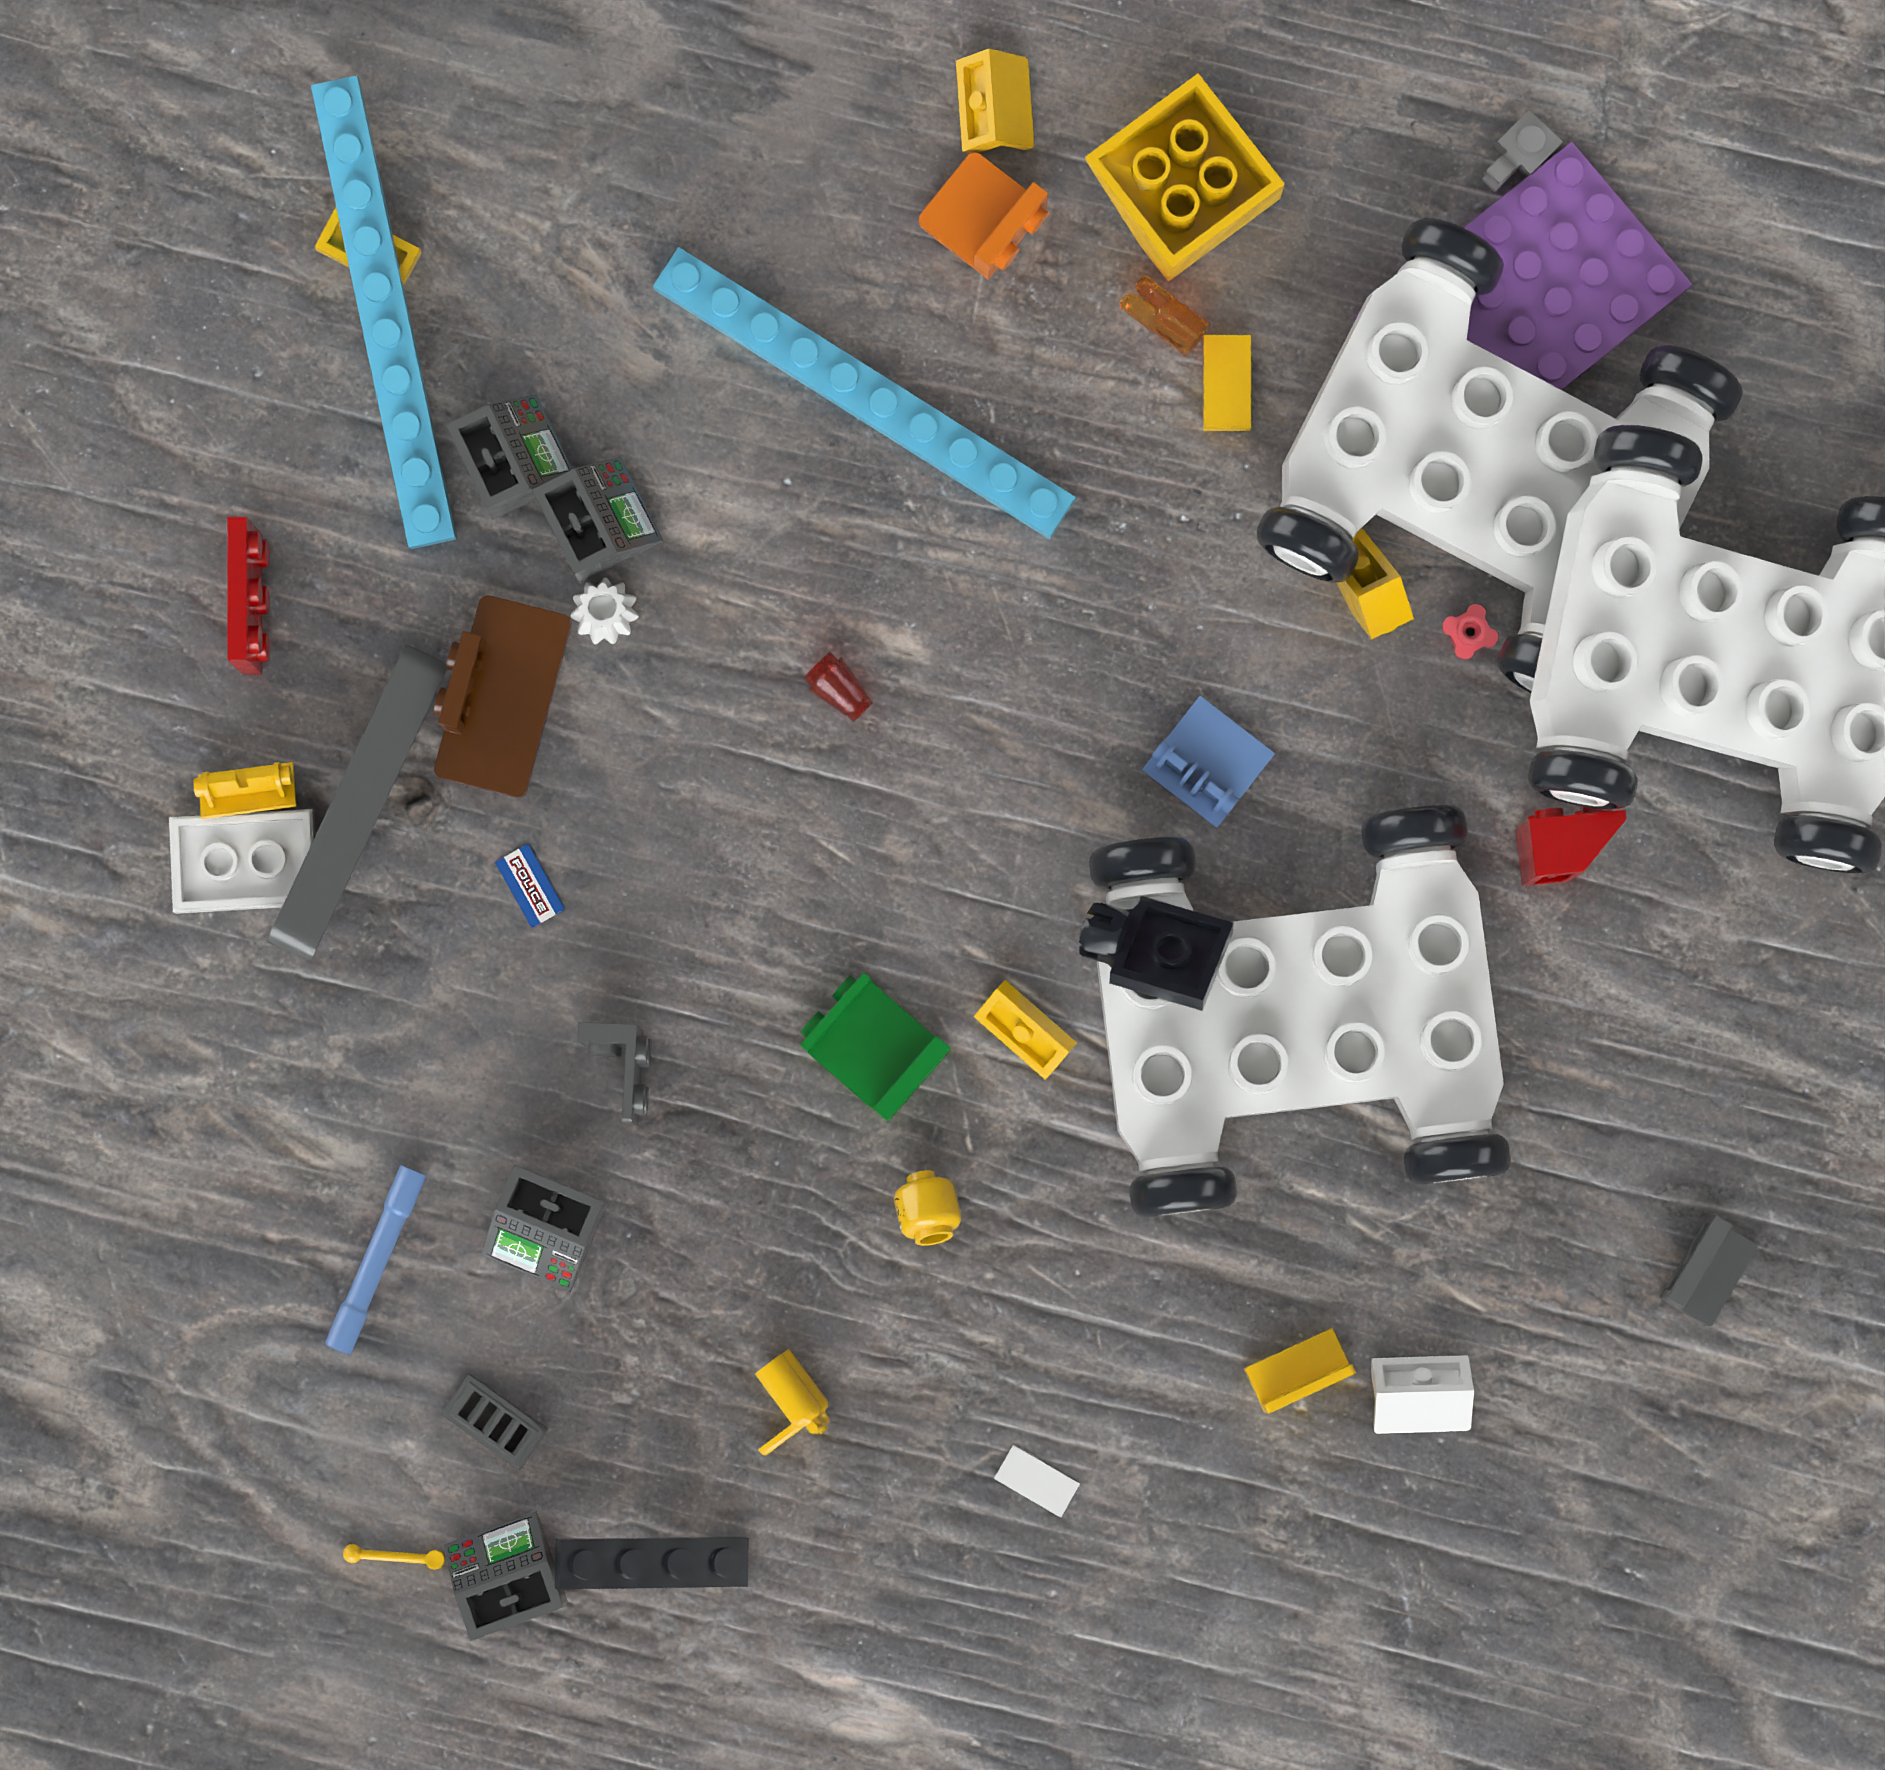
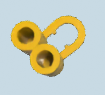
(795, 1396)

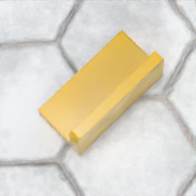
(994, 101)
(1299, 1371)

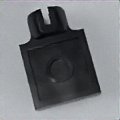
(1158, 949)

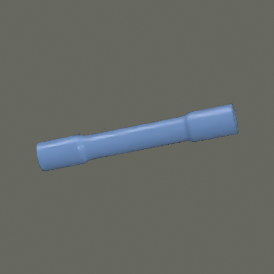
(354, 1309)

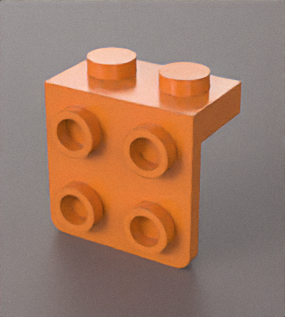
(984, 214)

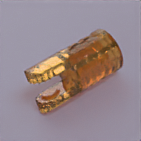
(1165, 316)

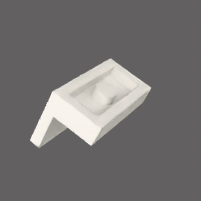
(1422, 1394)

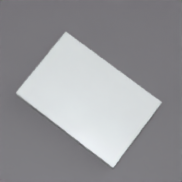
(237, 859)

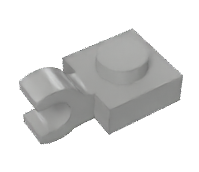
(1523, 149)

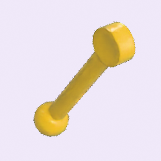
(434, 1559)

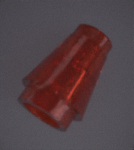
(838, 686)

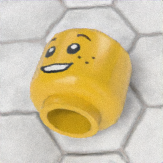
(927, 1208)

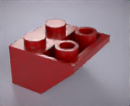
(1562, 846)

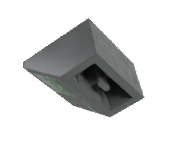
(508, 452)
(597, 517)
(543, 1228)
(503, 1576)

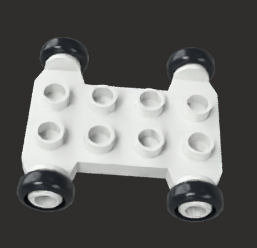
(1461, 438)
(1713, 654)
(1313, 1017)

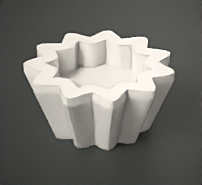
(604, 611)

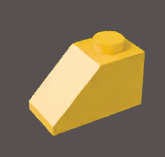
(1375, 590)

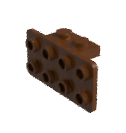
(499, 695)

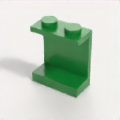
(873, 1046)

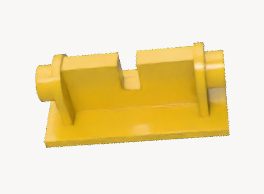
(246, 790)

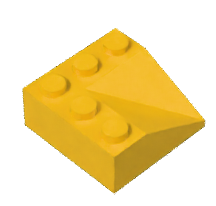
(1184, 177)

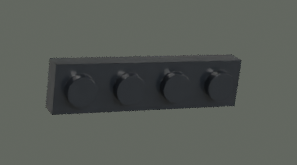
(651, 1562)

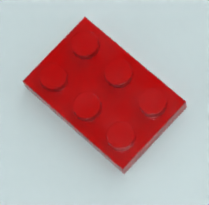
(246, 596)

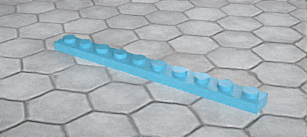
(383, 312)
(864, 393)

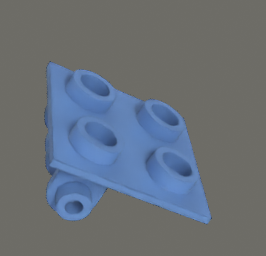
(1208, 761)

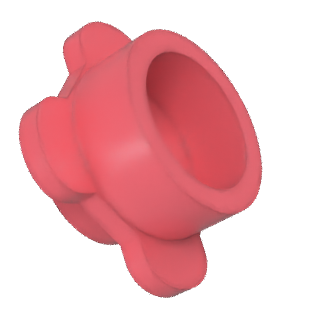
(1464, 644)

